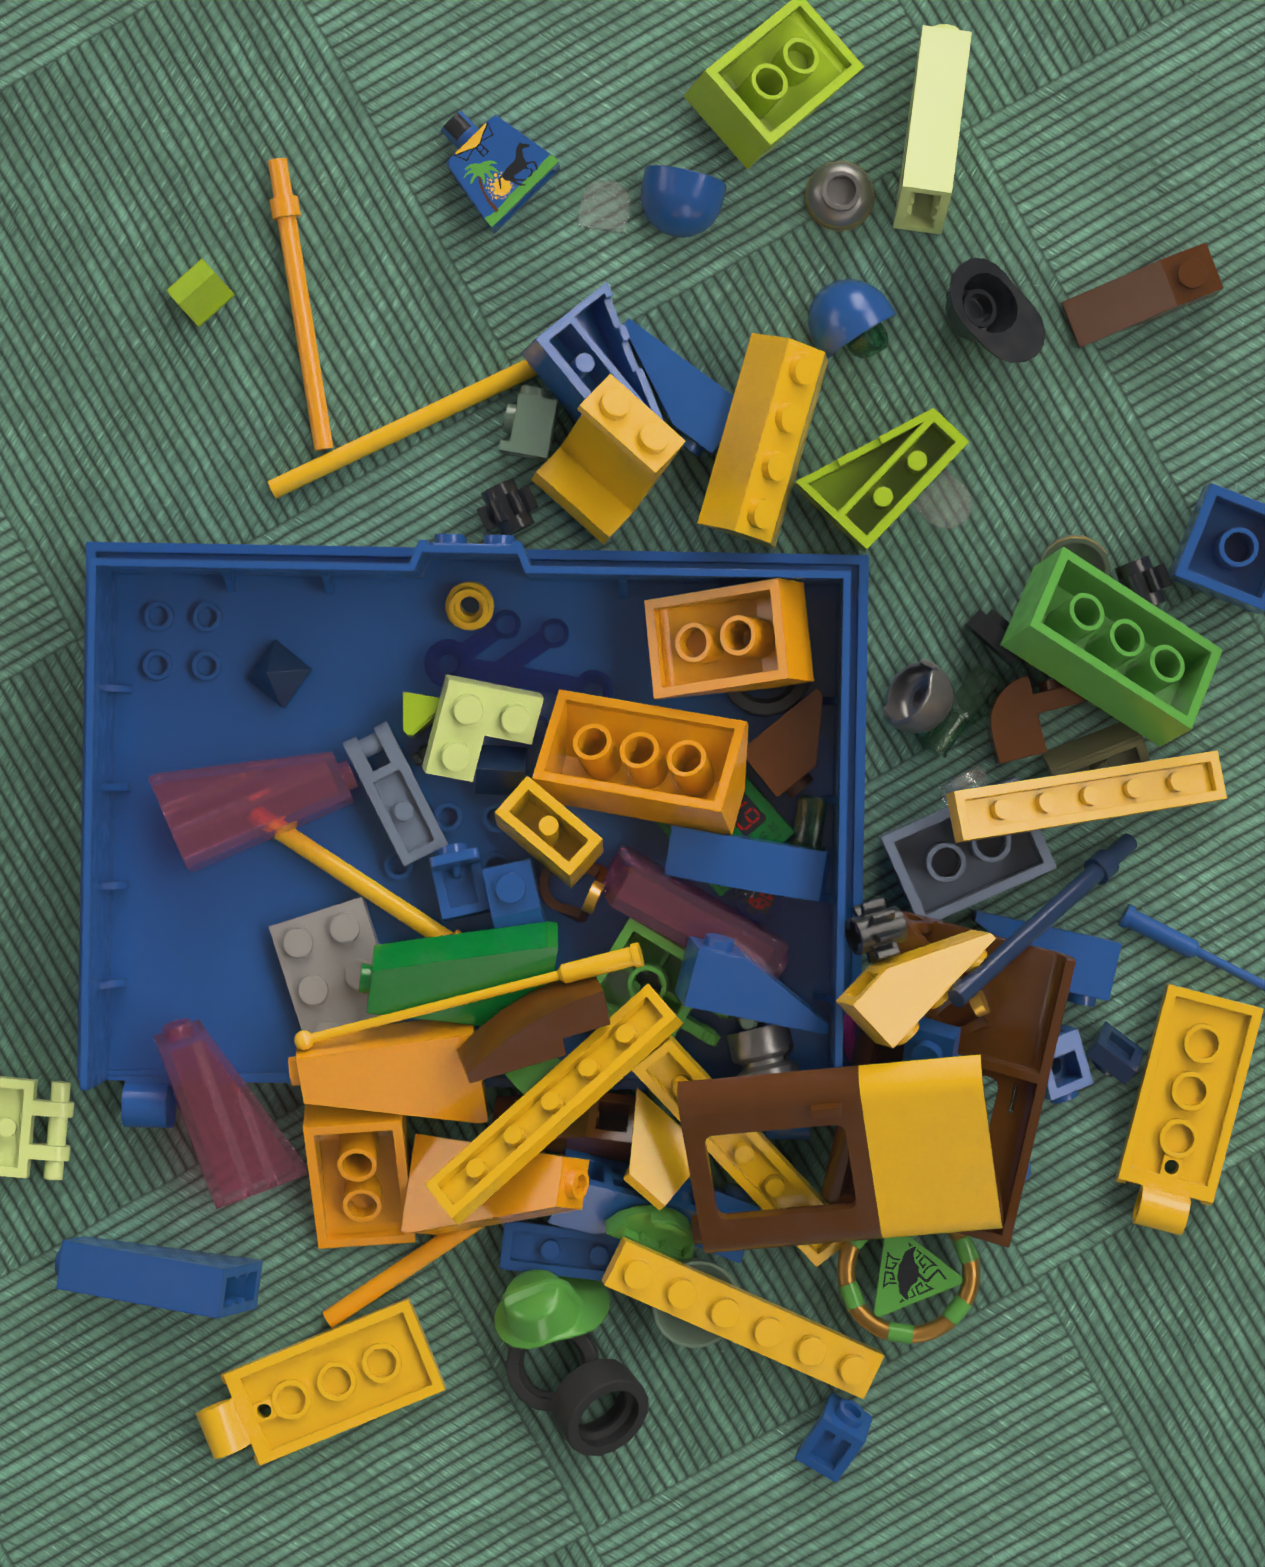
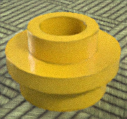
(462, 618)

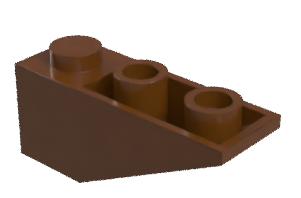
(600, 1131)

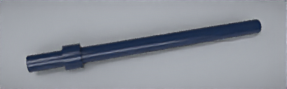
(1097, 870)

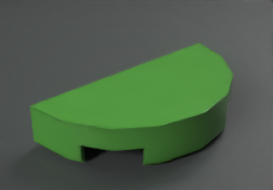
(660, 1230)

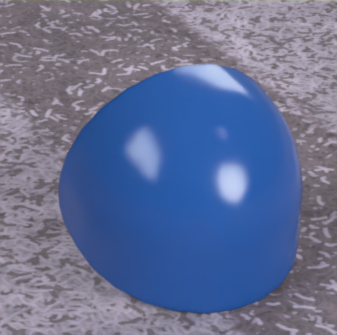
(680, 200)
(844, 312)

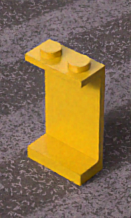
(608, 459)

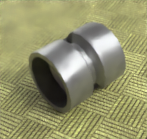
(763, 1050)

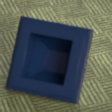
(279, 673)

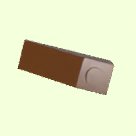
(1143, 295)

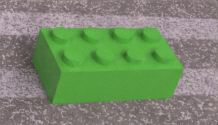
(1112, 647)

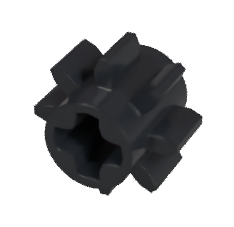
(507, 508)
(1145, 579)
(876, 930)

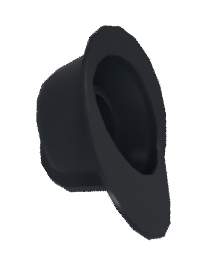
(993, 311)

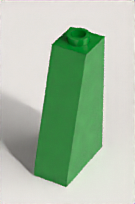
(457, 964)

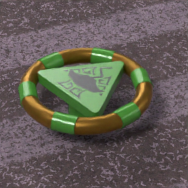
(907, 1276)

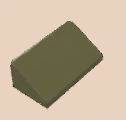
(1101, 749)

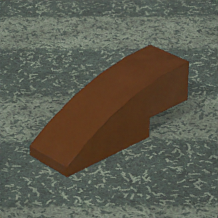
(534, 1028)

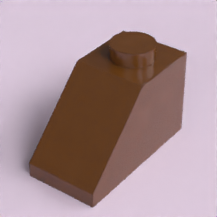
(789, 747)

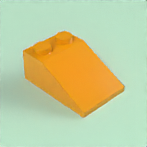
(729, 639)
(357, 1175)

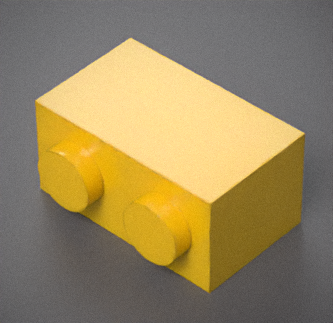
(549, 832)

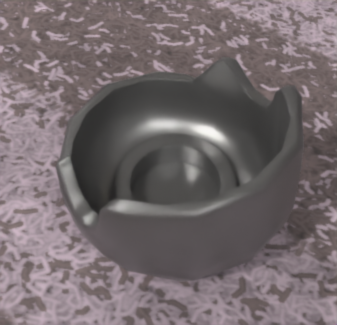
(919, 698)

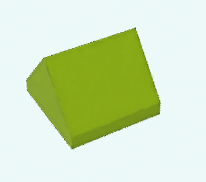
(200, 292)
(418, 712)

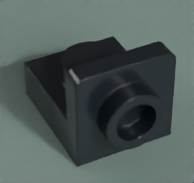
(990, 630)

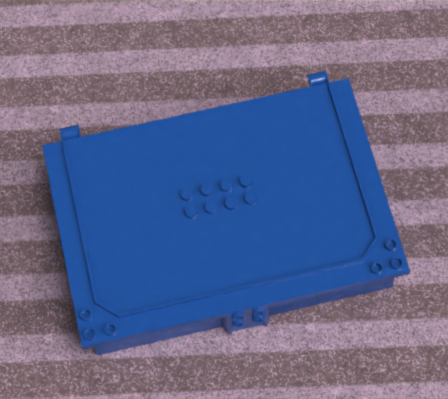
(170, 692)

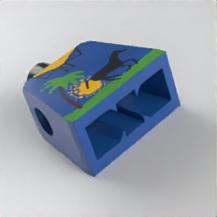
(496, 167)

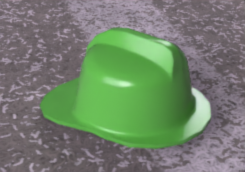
(549, 1309)

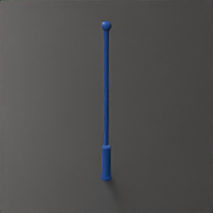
(1181, 943)

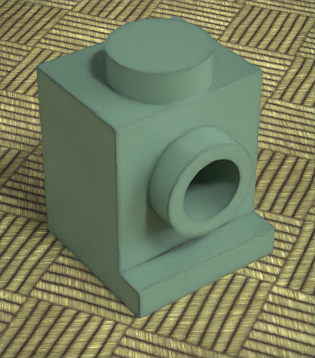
(530, 424)

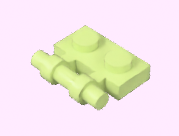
(17, 1119)

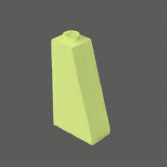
(933, 129)

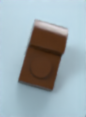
(1014, 718)

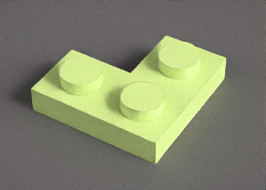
(468, 713)

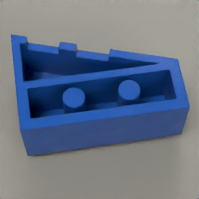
(584, 350)

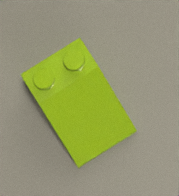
(772, 81)

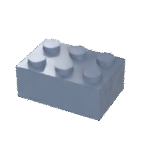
(950, 876)

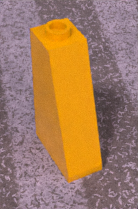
(393, 1070)
(541, 1188)

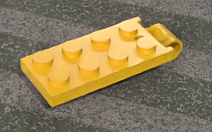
(1186, 1104)
(324, 1385)

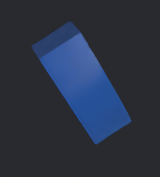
(747, 863)

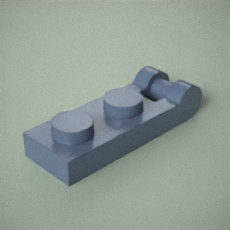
(396, 795)

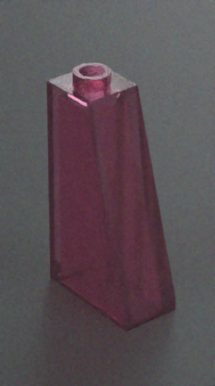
(247, 803)
(684, 910)
(227, 1125)

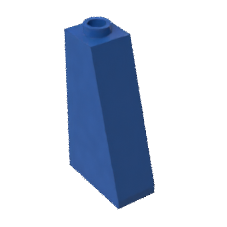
(159, 1276)

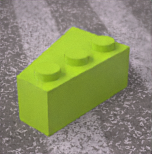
(882, 478)

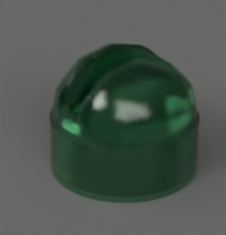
(869, 342)

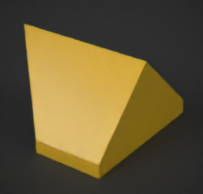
(657, 1153)

